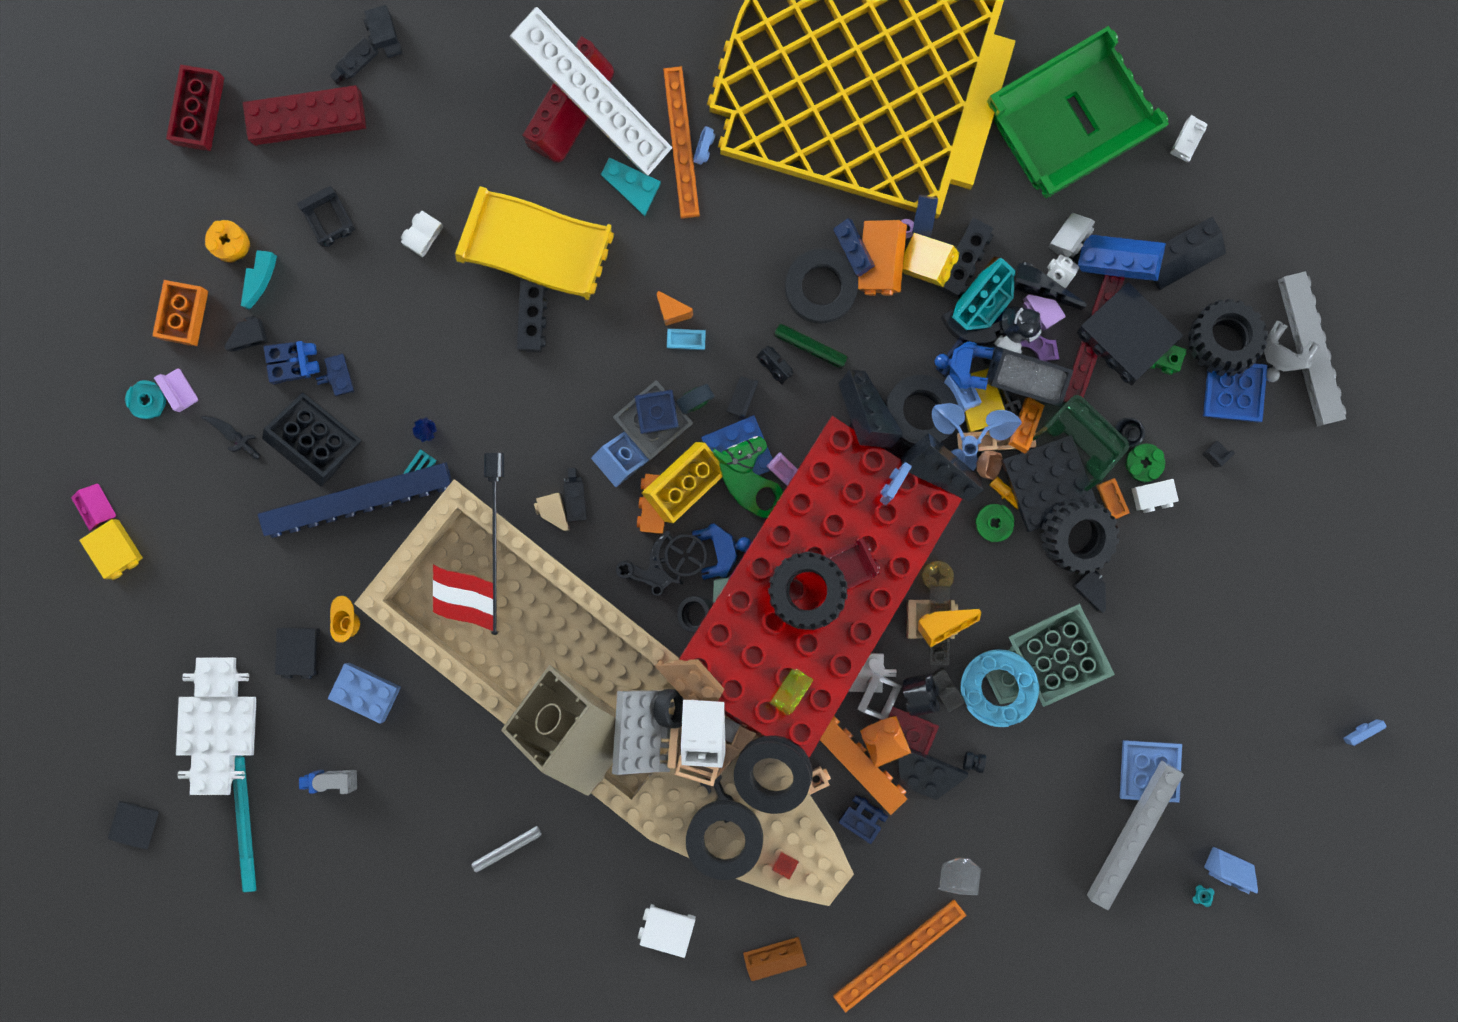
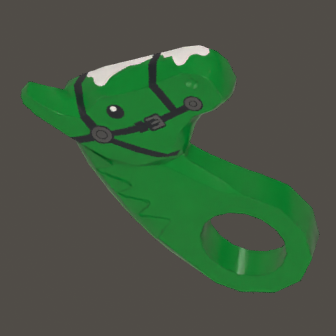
(737, 472)

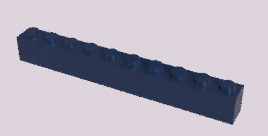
(355, 499)

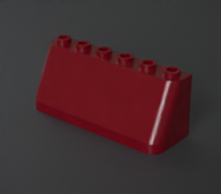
(558, 117)

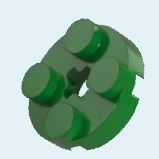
(1152, 471)
(990, 533)

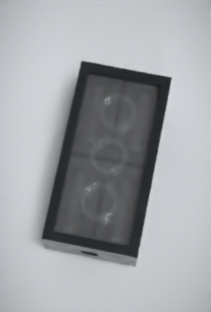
(1029, 376)

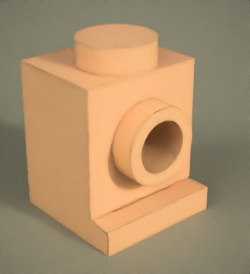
(823, 781)

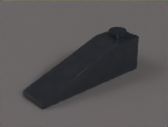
(1036, 283)

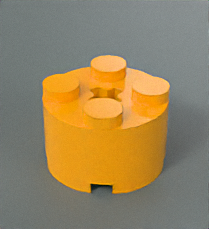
(217, 236)

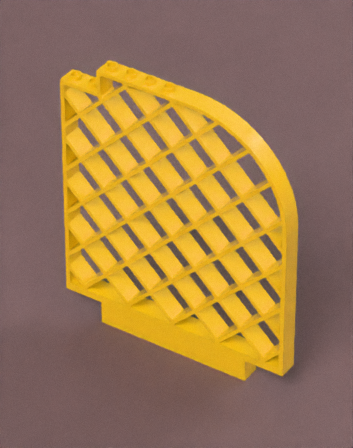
(973, 123)

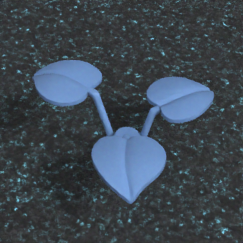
(949, 417)

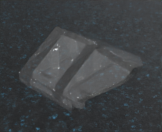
(960, 877)

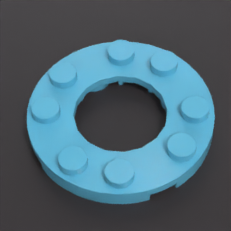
(984, 710)

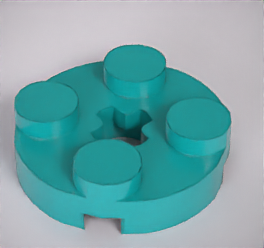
(140, 390)

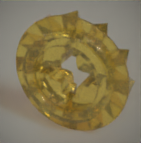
(944, 569)

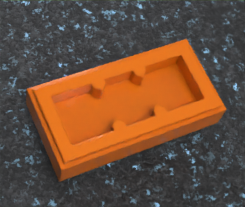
(1113, 498)

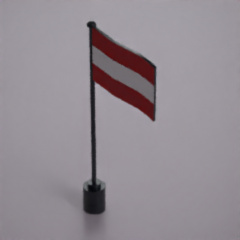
(464, 595)

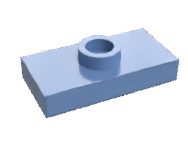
(1364, 731)

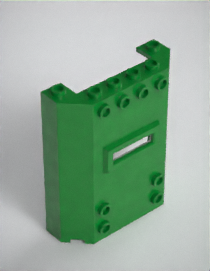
(1045, 129)

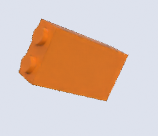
(886, 248)

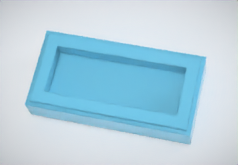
(686, 339)

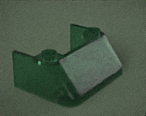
(1091, 433)

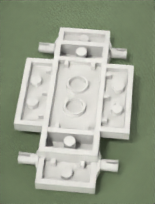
(215, 726)

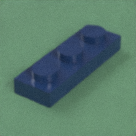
(853, 247)

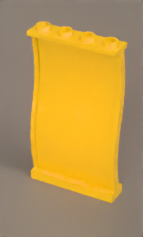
(534, 243)

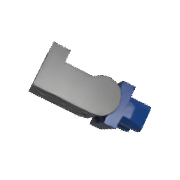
(320, 781)

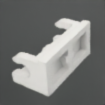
(1188, 138)

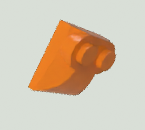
(885, 741)

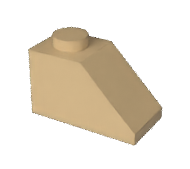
(552, 510)

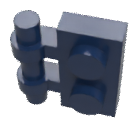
(858, 823)

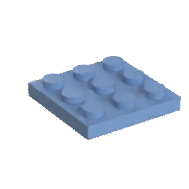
(1140, 763)

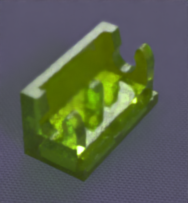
(791, 691)

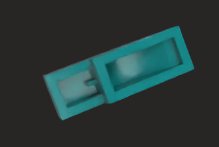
(257, 278)

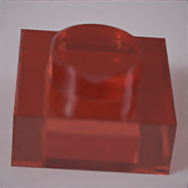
(785, 865)

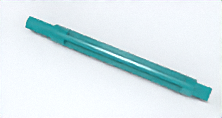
(244, 827)

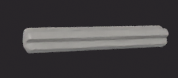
(506, 849)

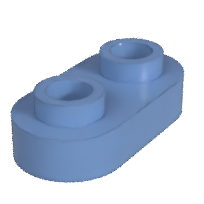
(706, 139)

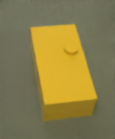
(683, 482)

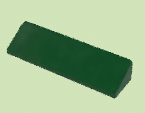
(810, 346)

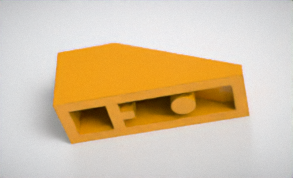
(944, 624)

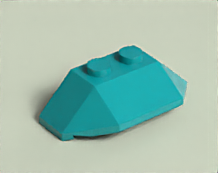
(986, 297)

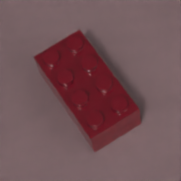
(195, 107)

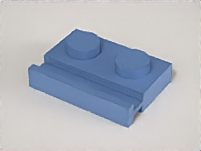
(897, 477)

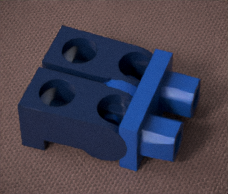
(290, 361)

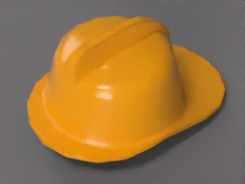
(343, 619)

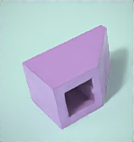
(1049, 310)

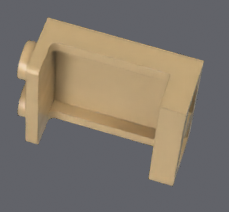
(914, 611)

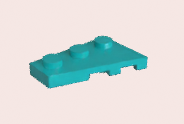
(632, 184)

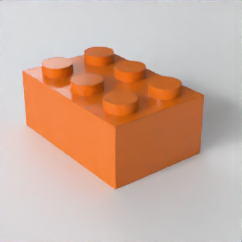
(180, 313)

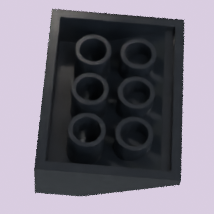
(311, 439)

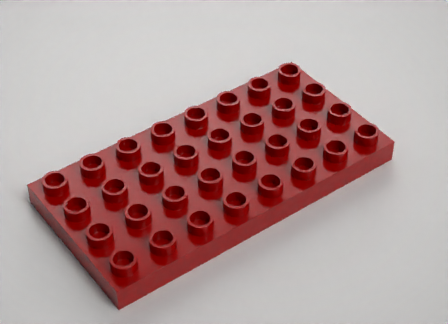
(820, 511)

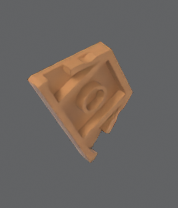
(691, 680)

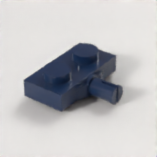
(337, 375)

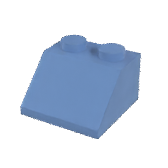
(619, 459)

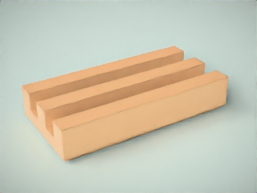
(675, 735)
(713, 775)

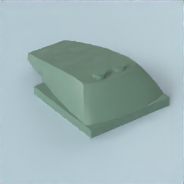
(1062, 655)

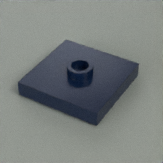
(656, 411)

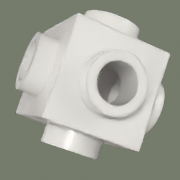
(1062, 270)

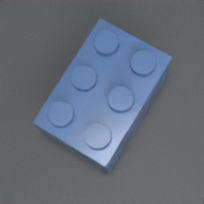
(364, 692)

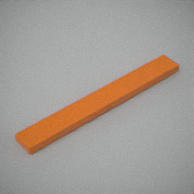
(681, 142)
(899, 955)

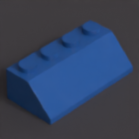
(1121, 257)

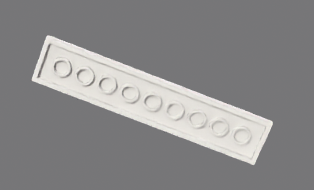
(590, 91)

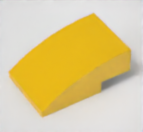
(991, 401)

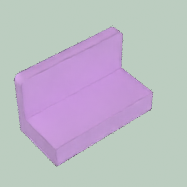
(176, 390)

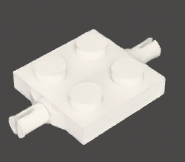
(873, 664)

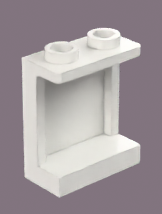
(666, 931)

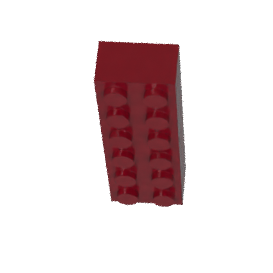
(304, 115)

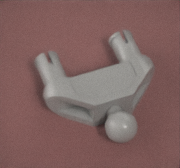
(1282, 357)

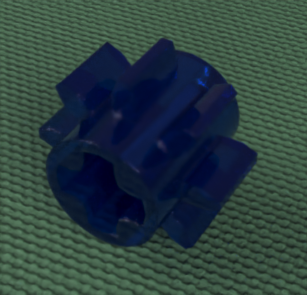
(424, 429)

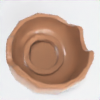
(989, 464)

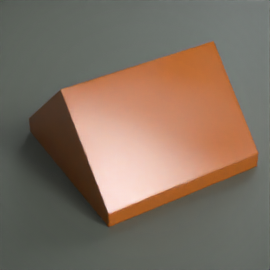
(673, 310)

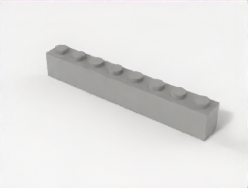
(1306, 326)
(1135, 835)

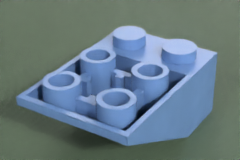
(1232, 870)

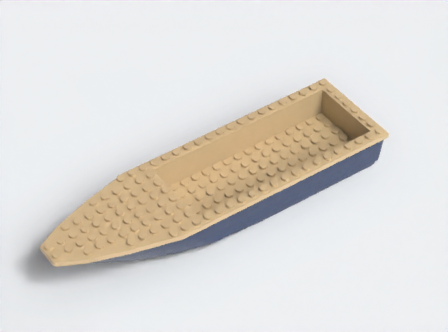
(563, 623)

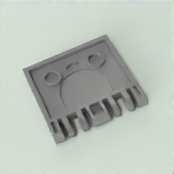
(638, 734)

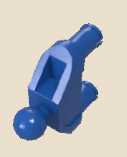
(961, 365)
(725, 550)

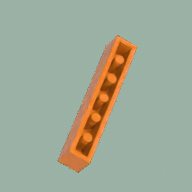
(862, 767)

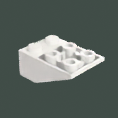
(703, 733)

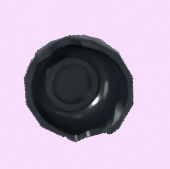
(1132, 430)

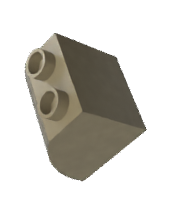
(564, 731)

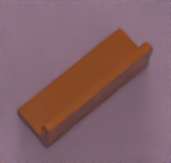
(774, 959)

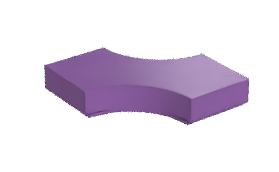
(1043, 348)

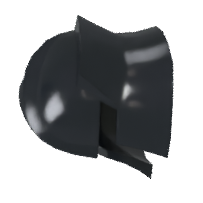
(1021, 324)

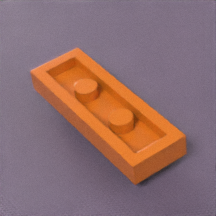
(1030, 417)

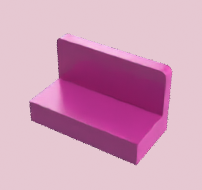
(93, 506)

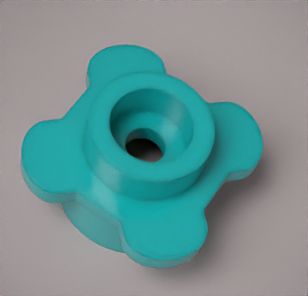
(1207, 900)

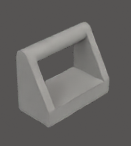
(870, 691)

